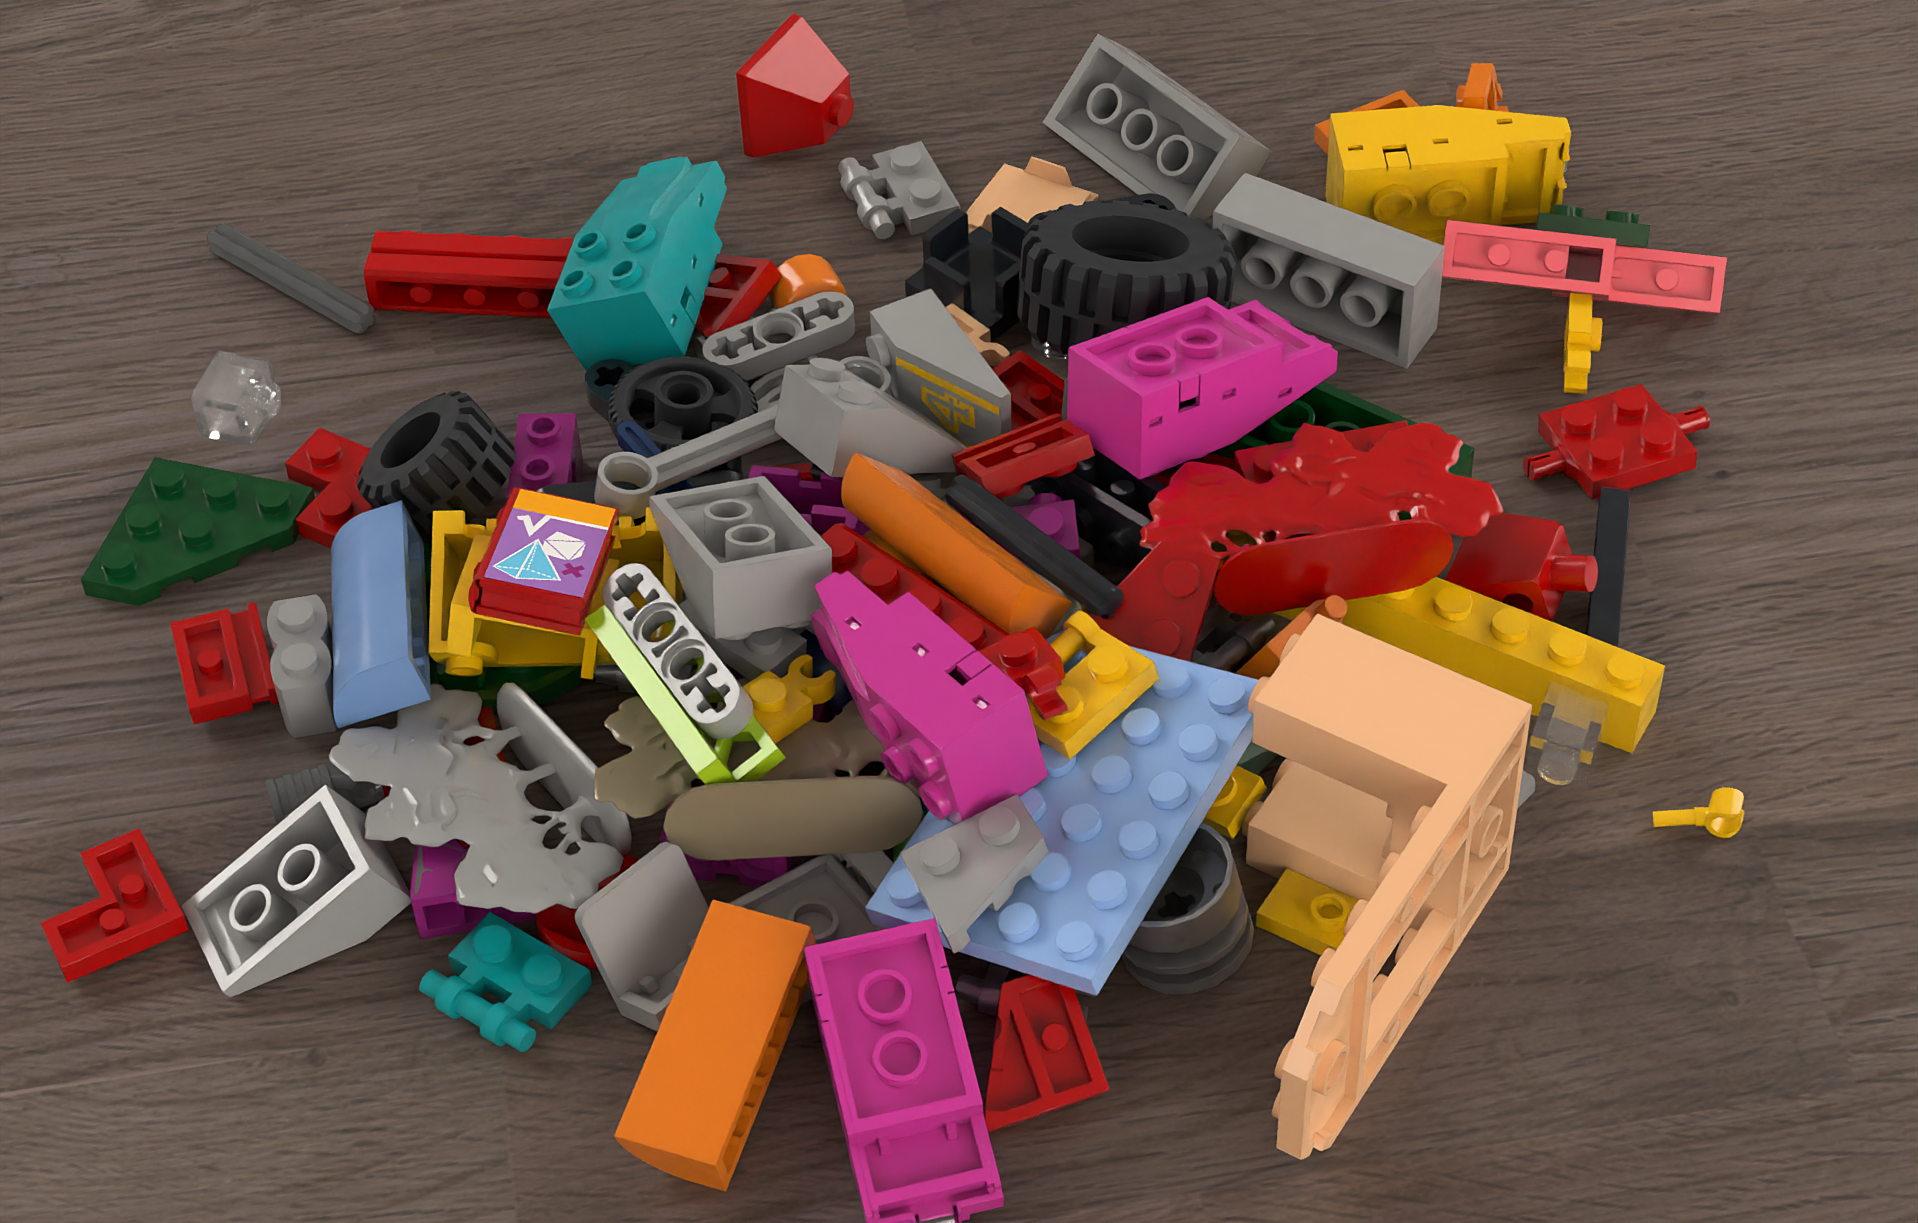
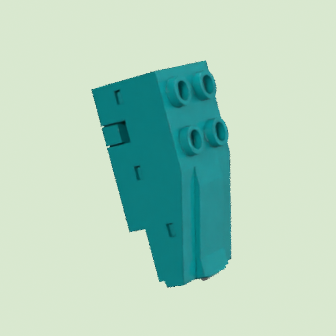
(642, 265)

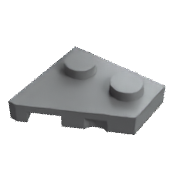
(975, 866)

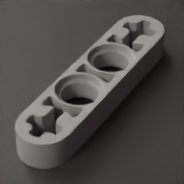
(677, 649)

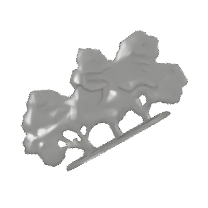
(469, 795)

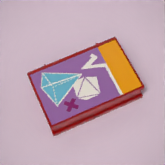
(544, 561)

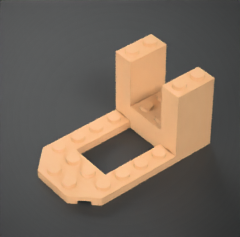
(1395, 796)

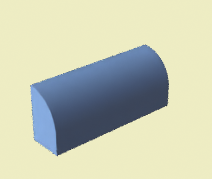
(378, 616)

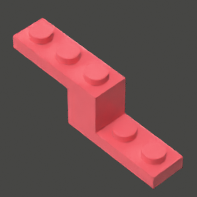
(1583, 266)

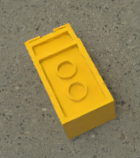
(1445, 165)

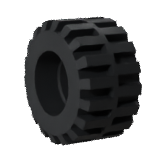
(438, 460)

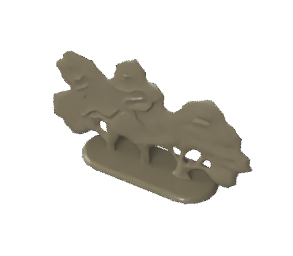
(785, 813)

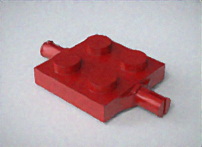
(1616, 441)

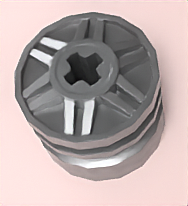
(1196, 924)

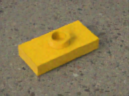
(1306, 912)

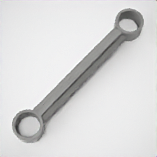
(701, 453)

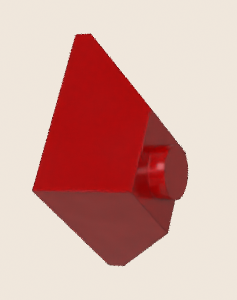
(792, 92)

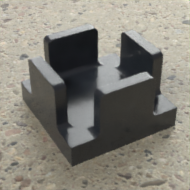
(974, 268)

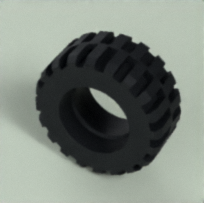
(1116, 266)

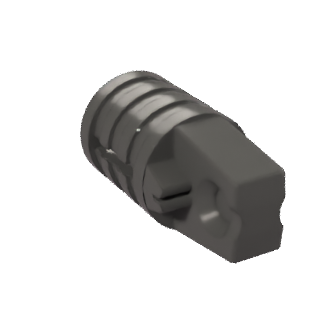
(294, 789)

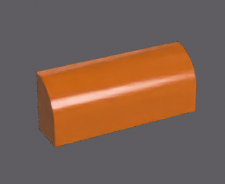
(950, 548)
(717, 1045)

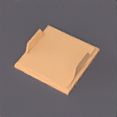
(1026, 193)

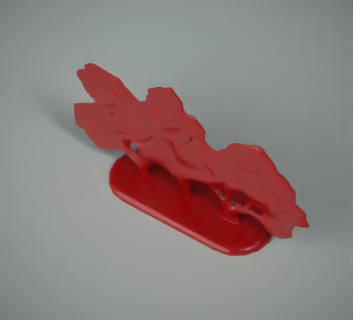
(1339, 497)

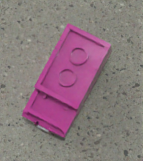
(1189, 382)
(929, 699)
(903, 1076)

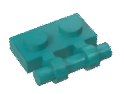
(514, 968)

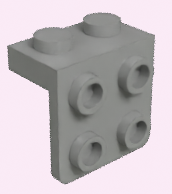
(644, 931)

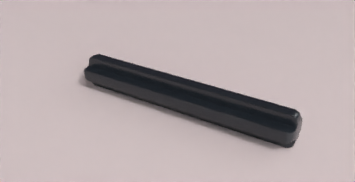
(1034, 547)

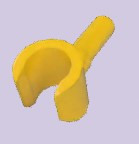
(1721, 818)

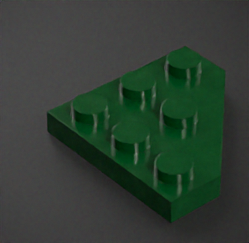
(191, 525)

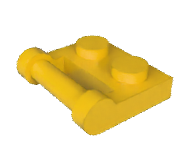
(1095, 687)

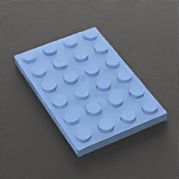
(1110, 826)

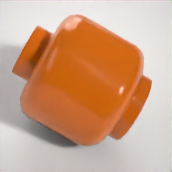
(802, 278)

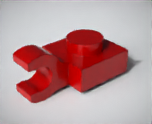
(1032, 666)

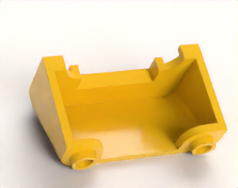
(515, 645)

